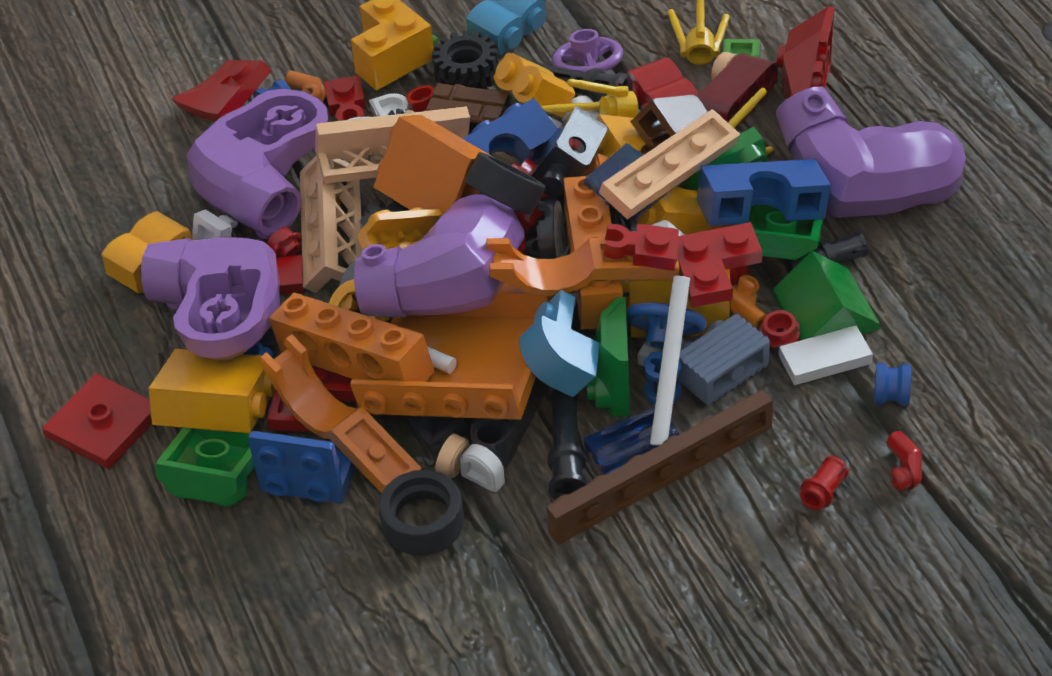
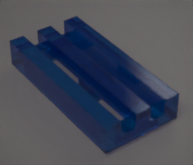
(633, 444)

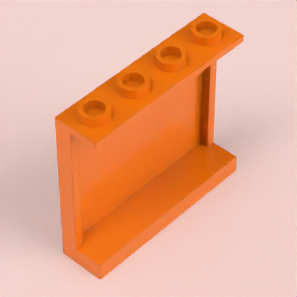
(489, 371)

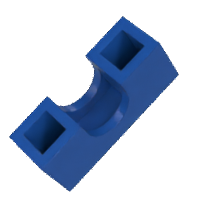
(519, 131)
(790, 186)

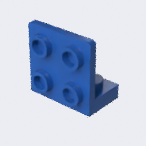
(300, 467)

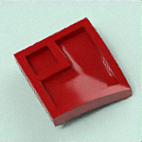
(224, 89)

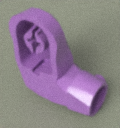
(249, 151)
(875, 167)
(443, 270)
(219, 289)

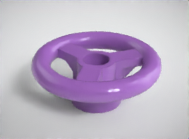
(585, 48)

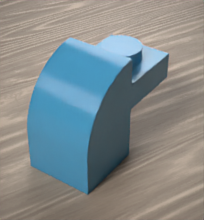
(556, 351)

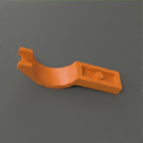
(565, 272)
(348, 428)

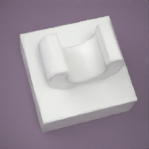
(210, 226)

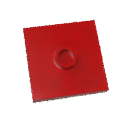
(100, 421)

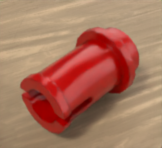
(819, 490)

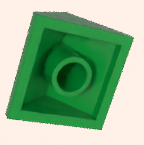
(824, 298)

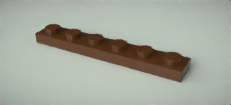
(659, 467)

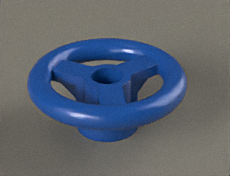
(656, 322)

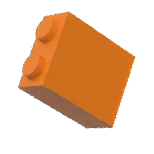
(425, 165)

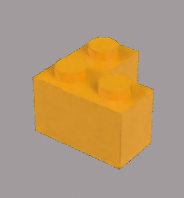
(391, 42)

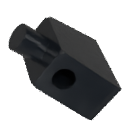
(559, 160)

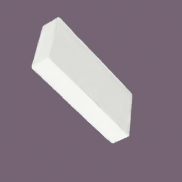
(825, 355)

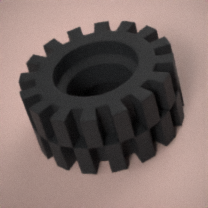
(461, 49)

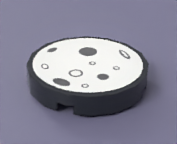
(551, 230)

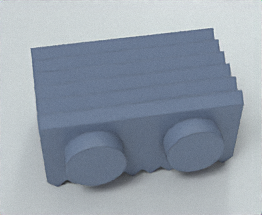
(722, 358)

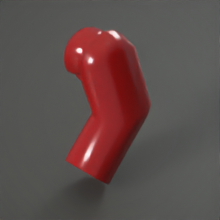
(910, 460)

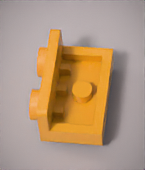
(397, 228)

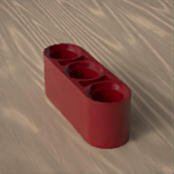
(737, 84)

